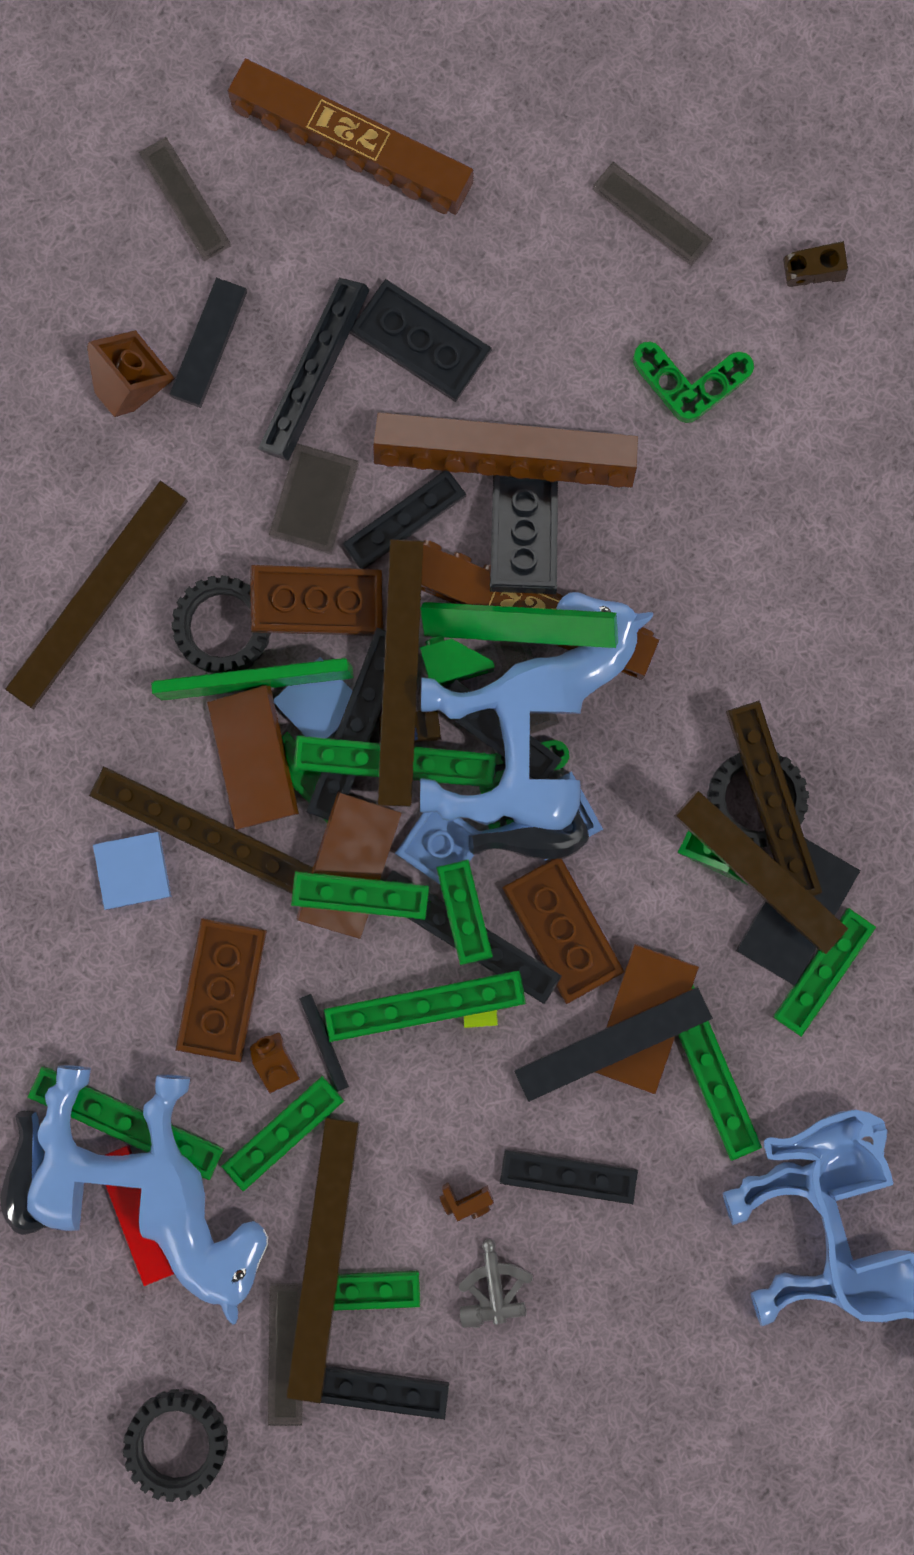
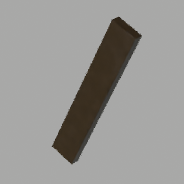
(772, 794)
(760, 872)

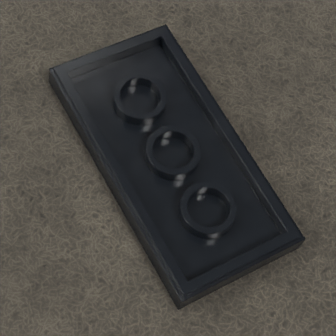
(420, 340)
(524, 535)
(775, 942)

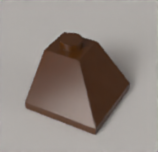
(125, 372)

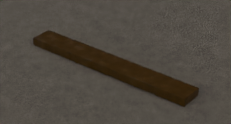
(96, 595)
(400, 673)
(197, 829)
(323, 1261)

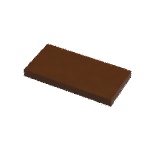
(315, 600)
(253, 757)
(352, 846)
(563, 929)
(646, 983)
(221, 990)

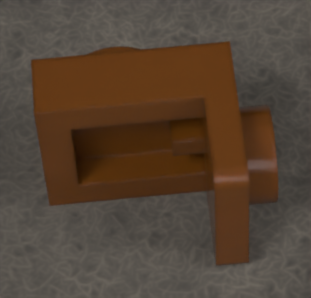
(273, 1062)
(474, 1204)

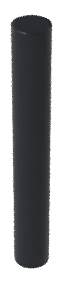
(322, 1039)

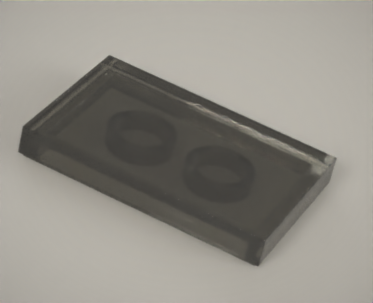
(314, 498)

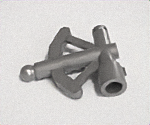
(496, 1308)

